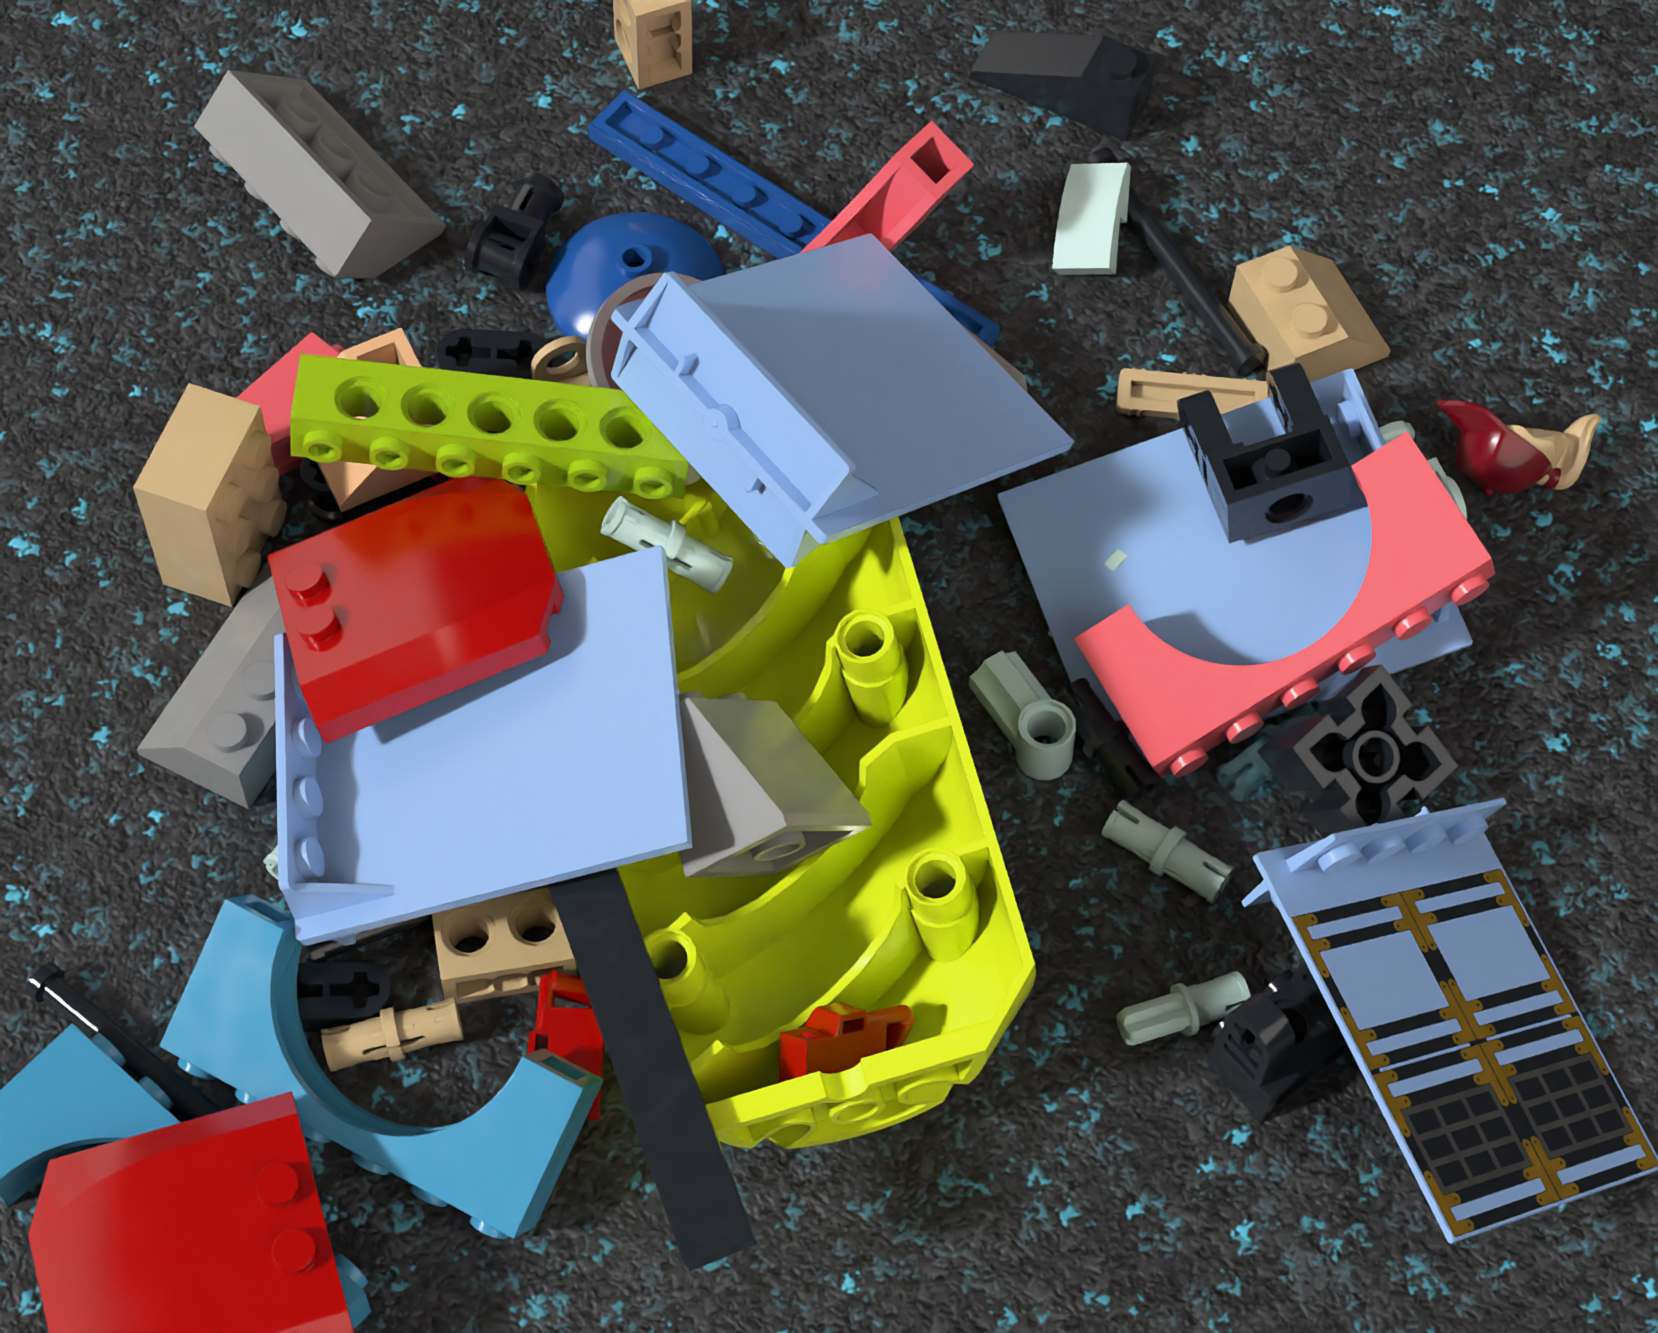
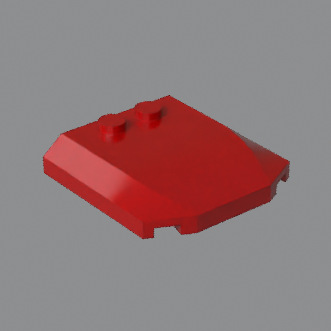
(415, 601)
(190, 1231)

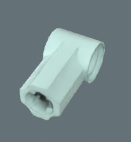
(1025, 712)

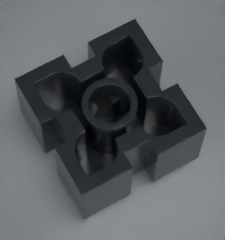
(1357, 754)

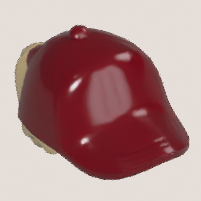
(1517, 457)

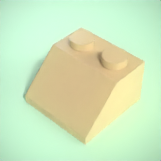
(1303, 313)

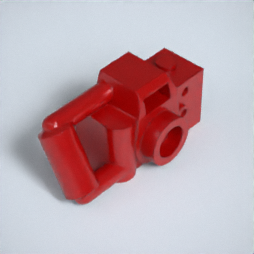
(569, 1031)
(839, 1038)

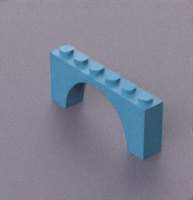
(246, 1029)
(82, 1099)

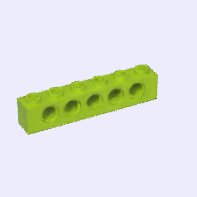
(466, 406)

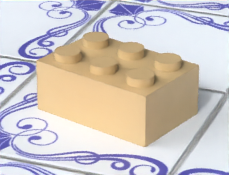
(211, 495)

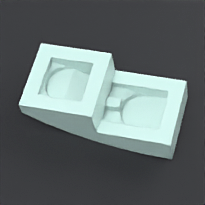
(1090, 218)

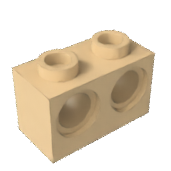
(654, 39)
(506, 961)

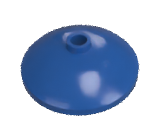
(596, 259)

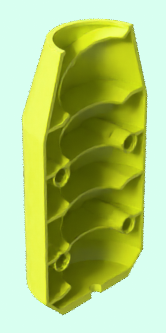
(877, 921)

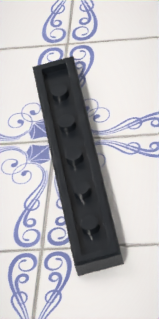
(653, 1068)

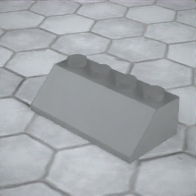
(316, 174)
(223, 714)

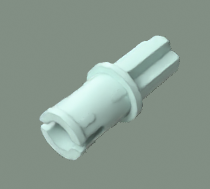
(1182, 1009)

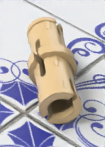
(392, 1034)

